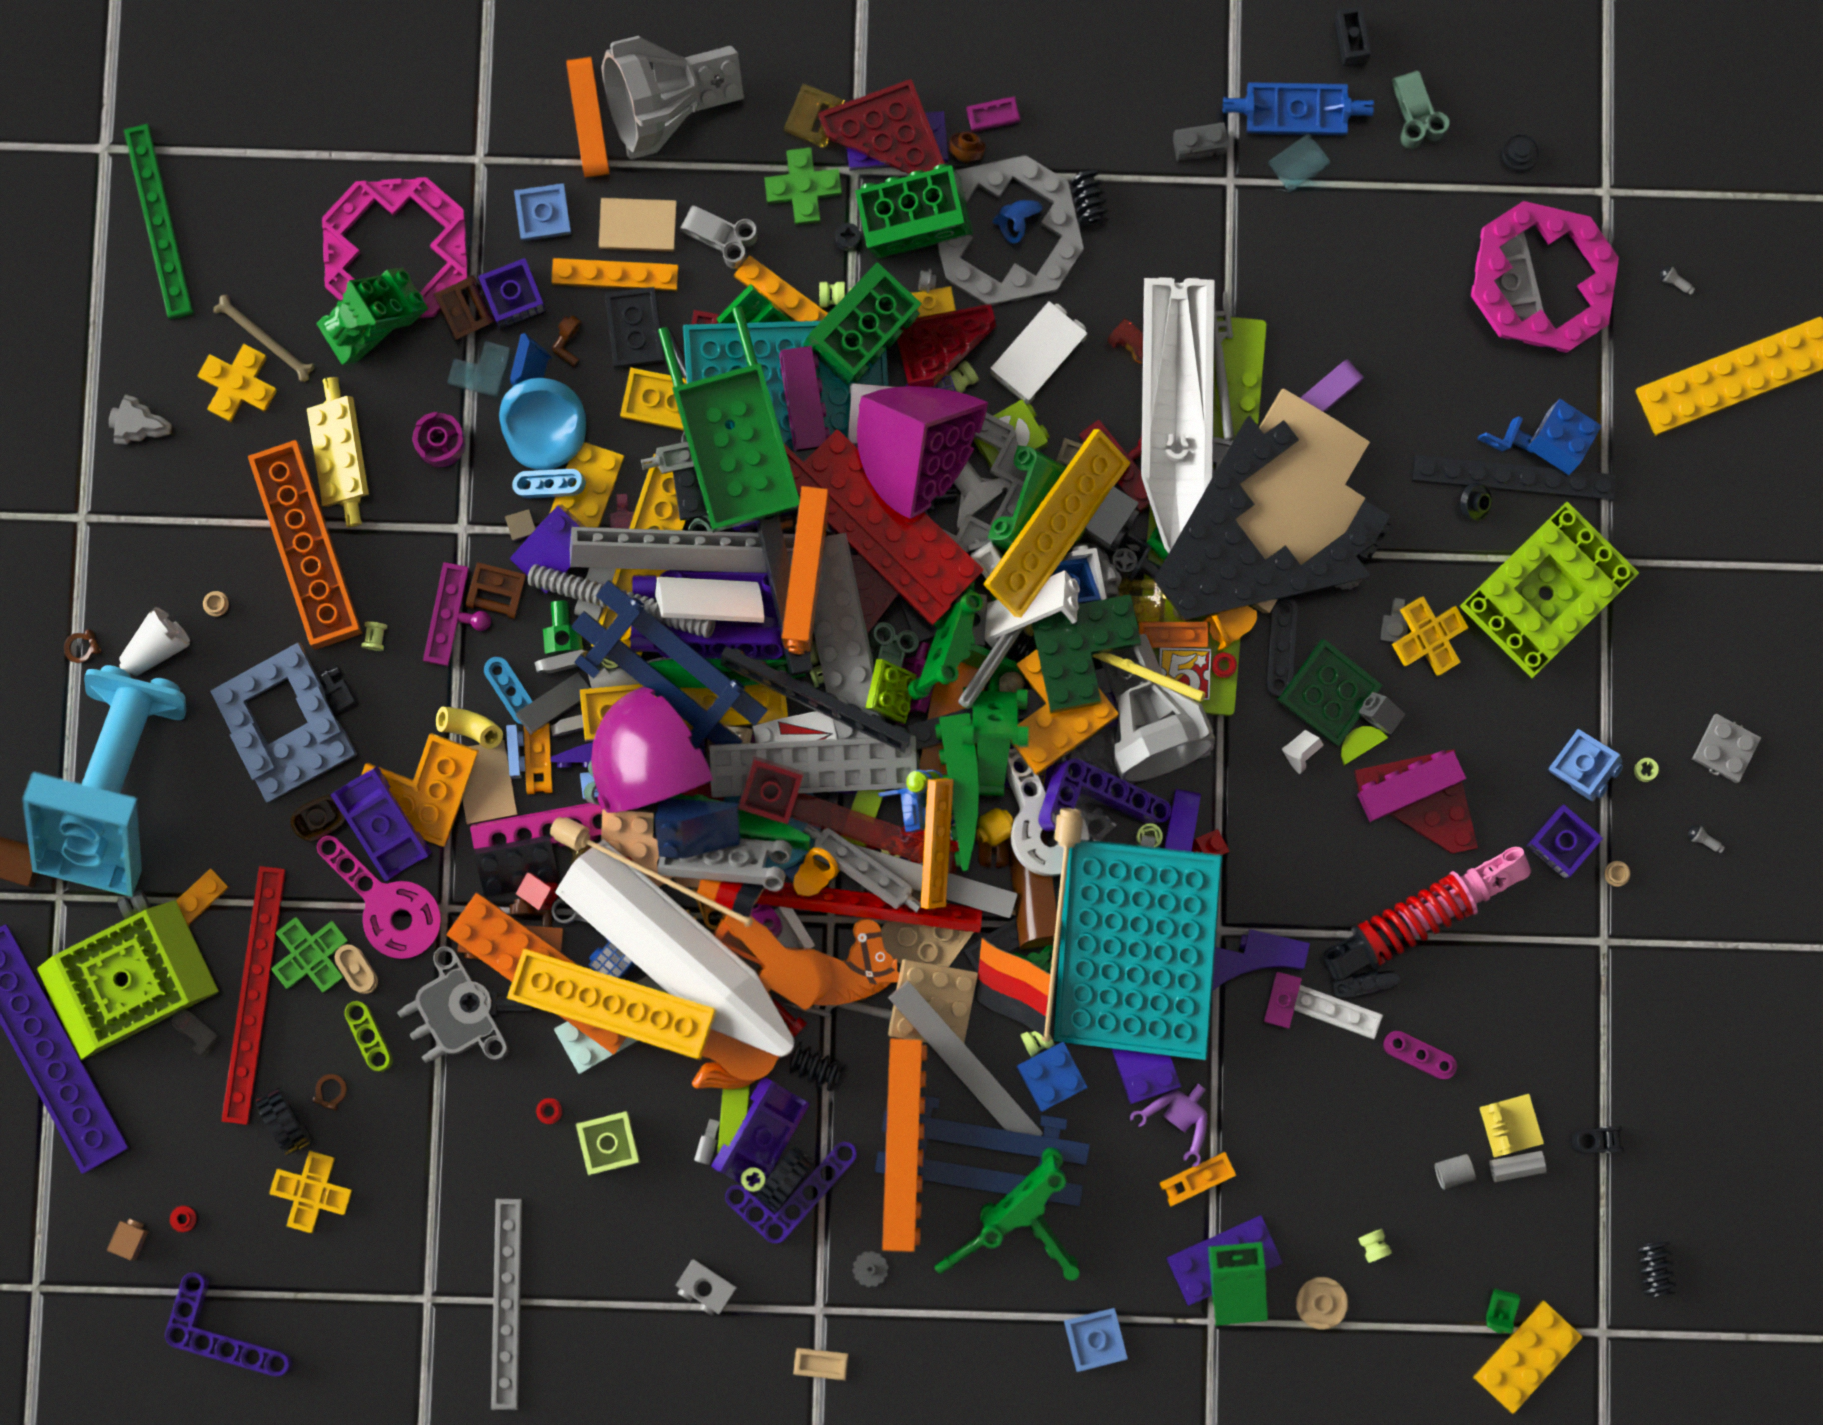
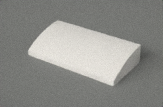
(709, 599)

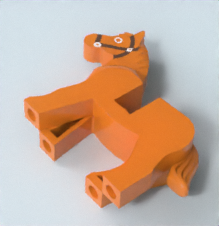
(801, 977)

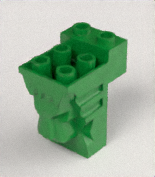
(370, 313)

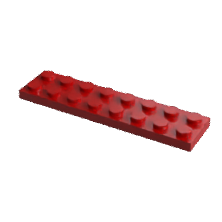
(915, 540)

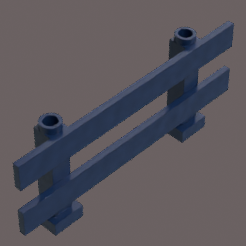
(608, 643)
(997, 1140)

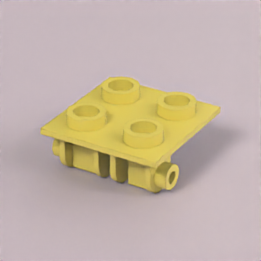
(1511, 1125)

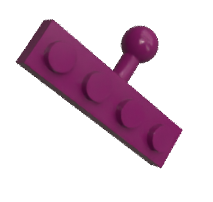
(448, 614)

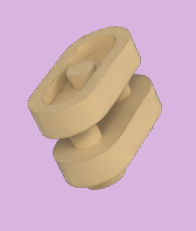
(356, 969)

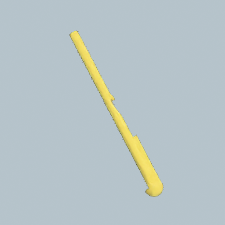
(1130, 666)

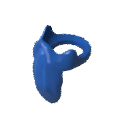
(1016, 212)

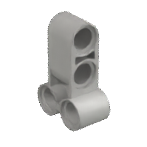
(720, 234)

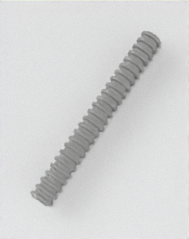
(587, 591)

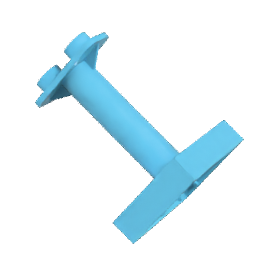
(90, 828)

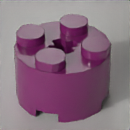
(441, 453)

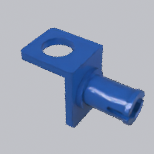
(1512, 436)

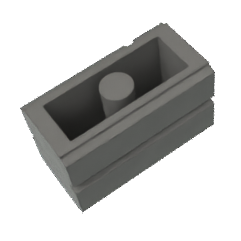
(1200, 141)

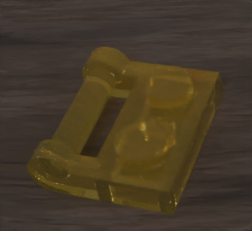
(806, 111)
(1145, 607)

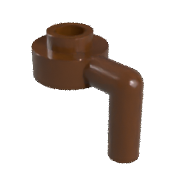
(568, 328)
(523, 909)

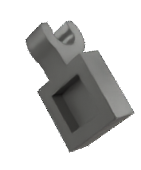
(1394, 626)

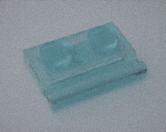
(1299, 162)

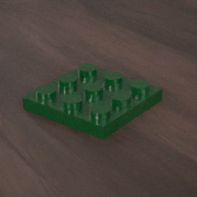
(1329, 692)

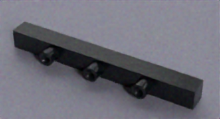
(779, 572)

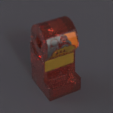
(1130, 338)

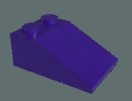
(548, 543)
(1145, 1074)

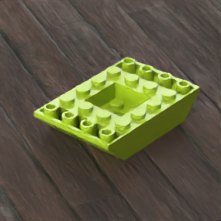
(1569, 561)
(162, 972)

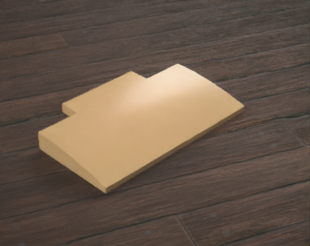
(1303, 490)

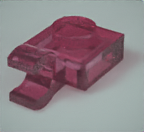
(623, 517)

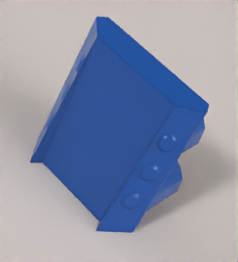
(529, 360)

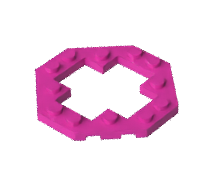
(393, 196)
(1552, 225)

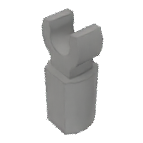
(707, 1143)

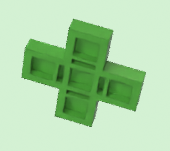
(803, 186)
(309, 955)

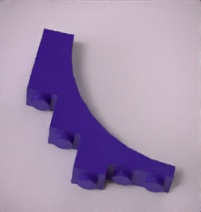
(1259, 952)

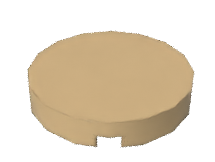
(1321, 1303)

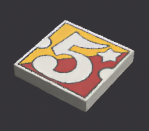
(1187, 666)

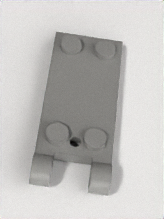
(735, 864)

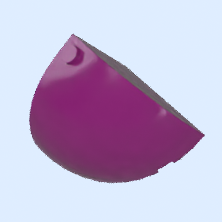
(916, 442)
(644, 753)

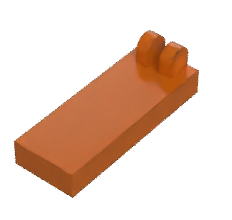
(1175, 634)

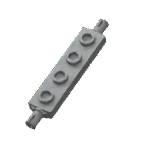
(670, 458)
(864, 869)

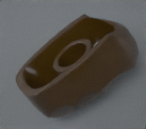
(316, 818)

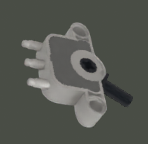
(448, 1018)

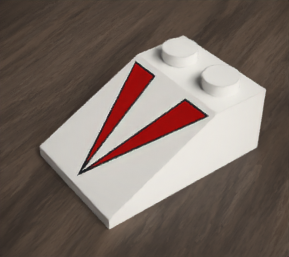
(796, 728)

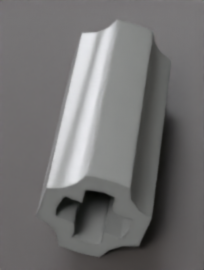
(1517, 1166)

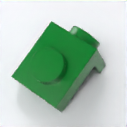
(1502, 1311)

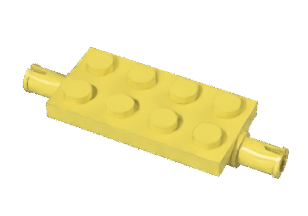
(338, 452)

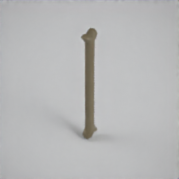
(226, 307)

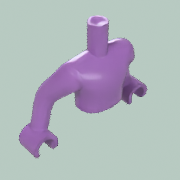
(1182, 1112)

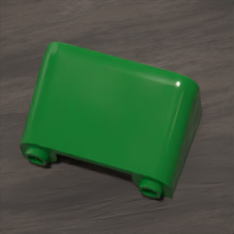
(1040, 478)

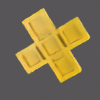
(237, 383)
(1430, 636)
(311, 1192)

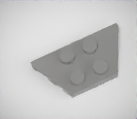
(1519, 283)

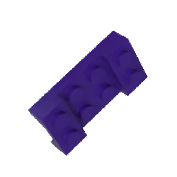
(380, 823)
(762, 1132)

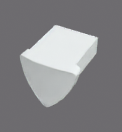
(1301, 749)

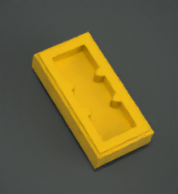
(935, 301)

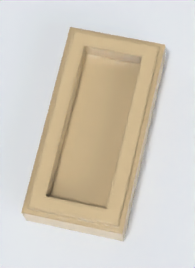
(820, 1364)

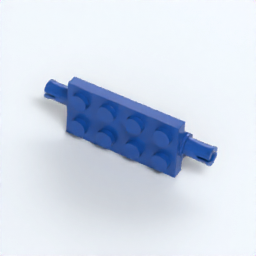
(1297, 108)

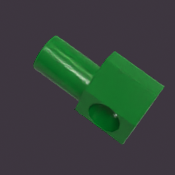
(561, 625)

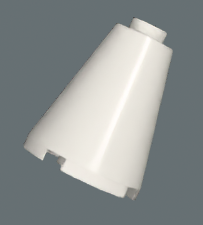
(153, 643)

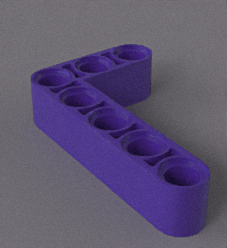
(1100, 791)
(1182, 820)
(796, 1199)
(217, 1340)

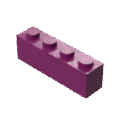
(803, 398)
(1411, 786)

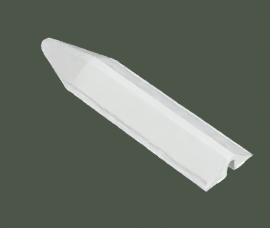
(1177, 398)
(673, 948)

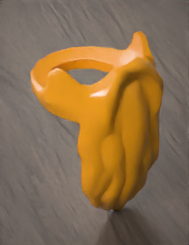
(1231, 625)
(814, 874)

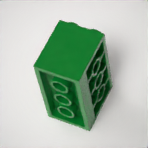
(913, 211)
(860, 309)

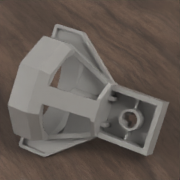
(653, 103)
(1155, 724)

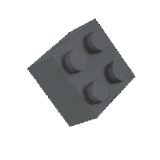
(1110, 520)

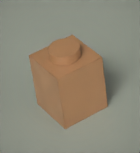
(128, 1239)

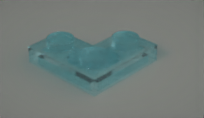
(483, 377)

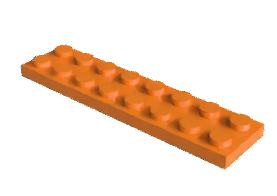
(500, 943)

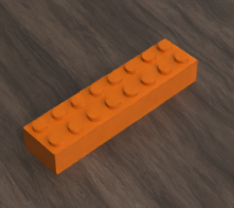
(305, 545)
(902, 1144)

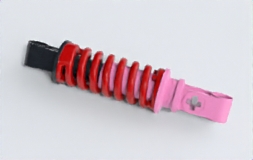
(1420, 914)

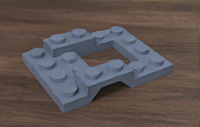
(299, 754)

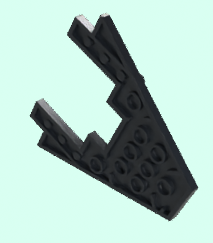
(1216, 563)

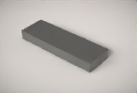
(552, 704)

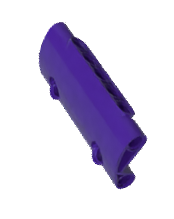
(755, 639)

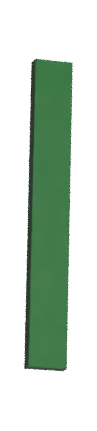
(158, 221)

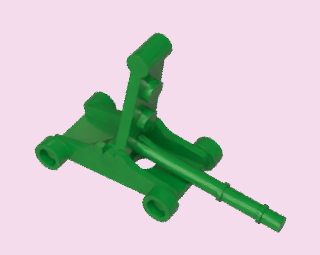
(953, 645)
(994, 735)
(1021, 1208)

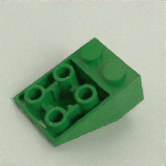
(1238, 1283)

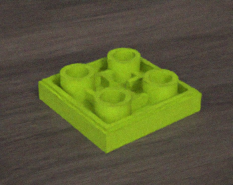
(889, 691)

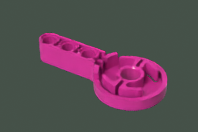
(384, 903)

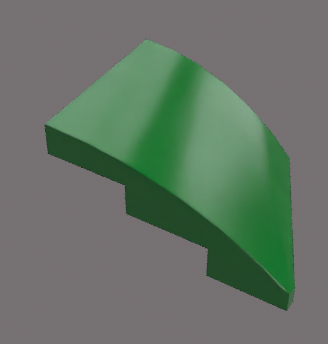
(756, 308)

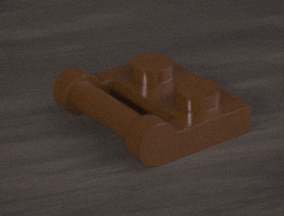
(457, 311)
(498, 582)

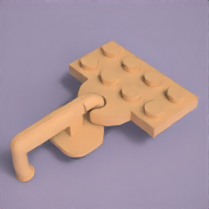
(633, 836)

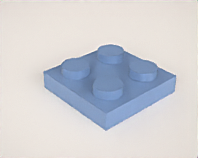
(542, 212)
(1095, 1339)

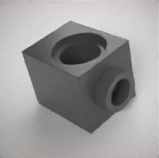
(1381, 713)

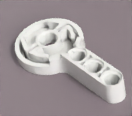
(1029, 811)

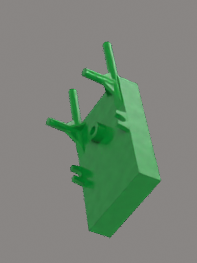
(738, 469)

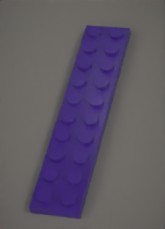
(53, 1062)

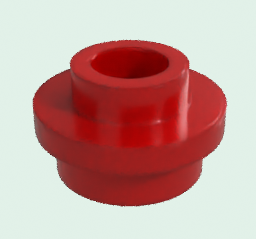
(1224, 657)
(540, 1111)
(191, 1219)

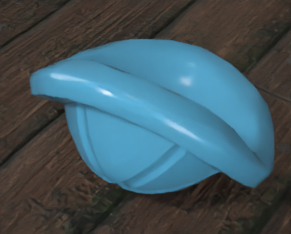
(542, 423)

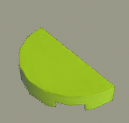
(1360, 741)

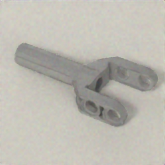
(607, 678)

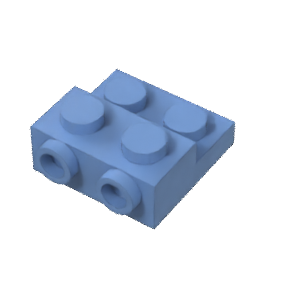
(1587, 765)

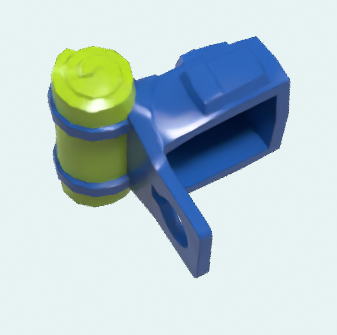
(915, 799)

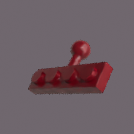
(1131, 479)

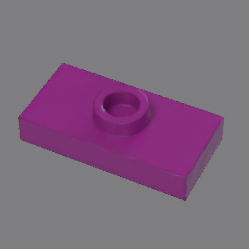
(993, 114)
(1282, 1000)

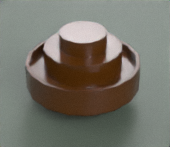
(966, 146)

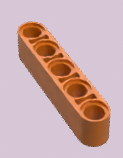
(587, 117)

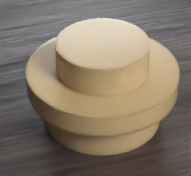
(215, 603)
(1617, 873)

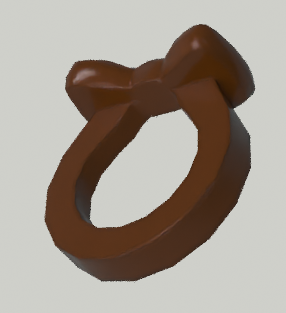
(94, 648)
(319, 1098)

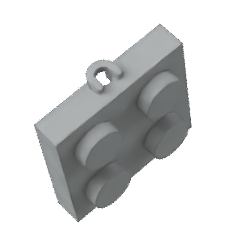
(1726, 748)

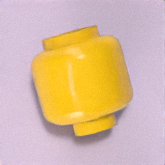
(994, 826)

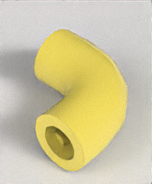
(470, 725)

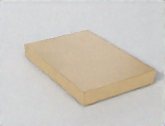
(637, 224)
(490, 787)

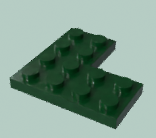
(1067, 649)

